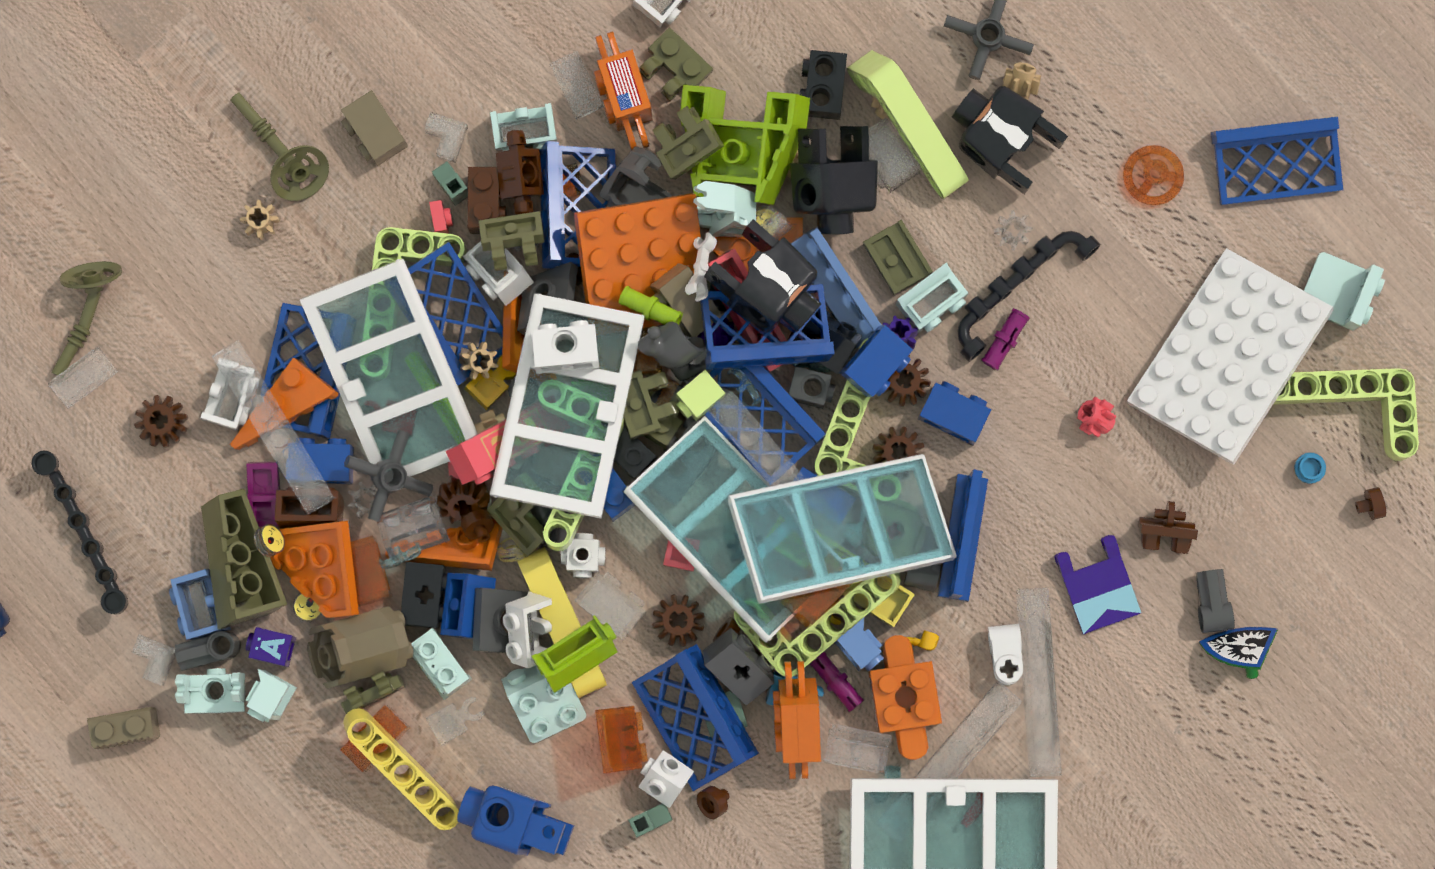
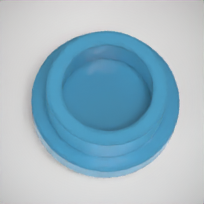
(1310, 468)

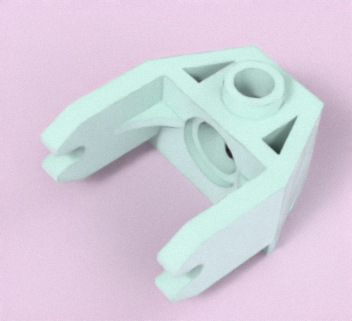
(724, 208)
(195, 695)

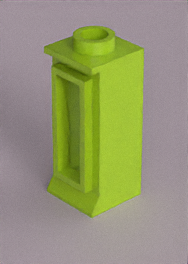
(576, 654)

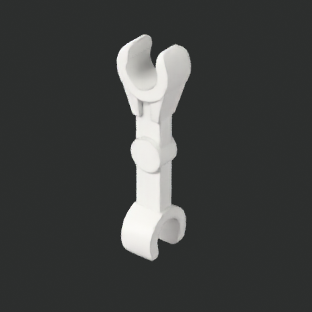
(698, 281)

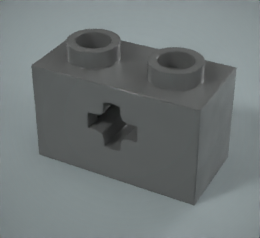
(739, 666)

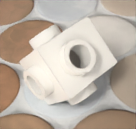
(585, 567)
(665, 778)

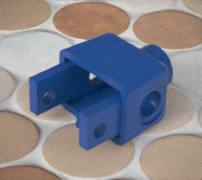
(524, 828)

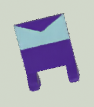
(1100, 591)

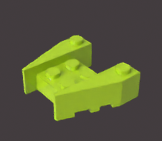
(752, 151)

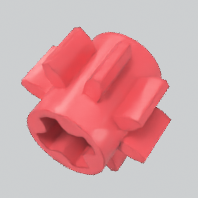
(1096, 417)

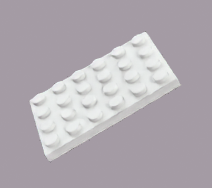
(1230, 356)

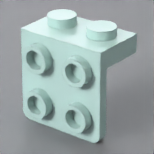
(1345, 288)
(538, 707)

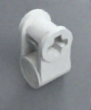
(1004, 647)

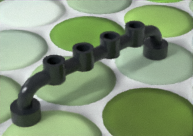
(1022, 270)
(113, 600)

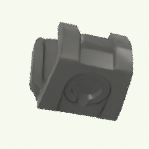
(630, 182)

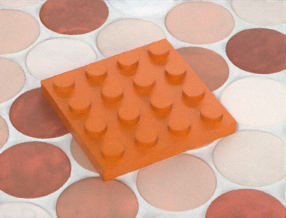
(634, 247)

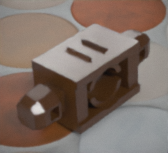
(519, 172)

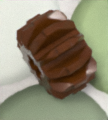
(914, 385)
(155, 432)
(897, 441)
(459, 500)
(677, 631)

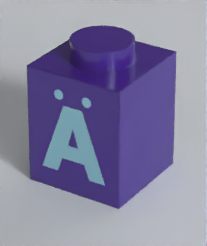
(270, 646)

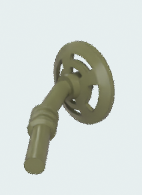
(292, 164)
(91, 279)

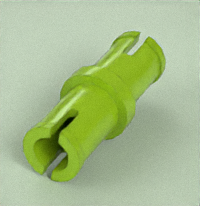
(649, 307)

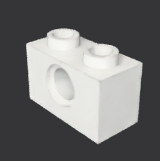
(582, 356)

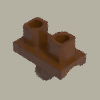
(1181, 532)

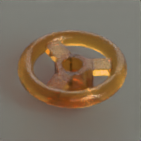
(1158, 165)

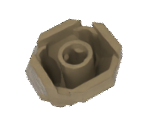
(359, 646)

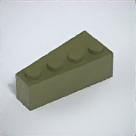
(240, 575)

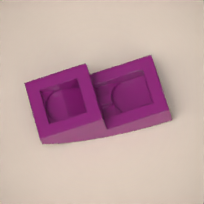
(262, 483)

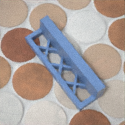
(839, 290)

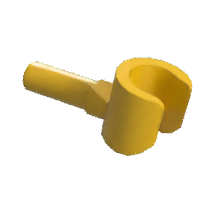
(928, 640)

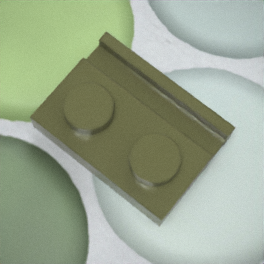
(897, 257)

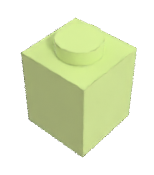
(699, 396)

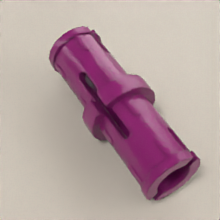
(1005, 339)
(836, 682)

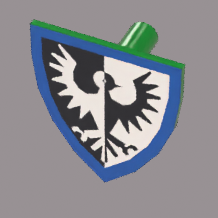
(1241, 647)

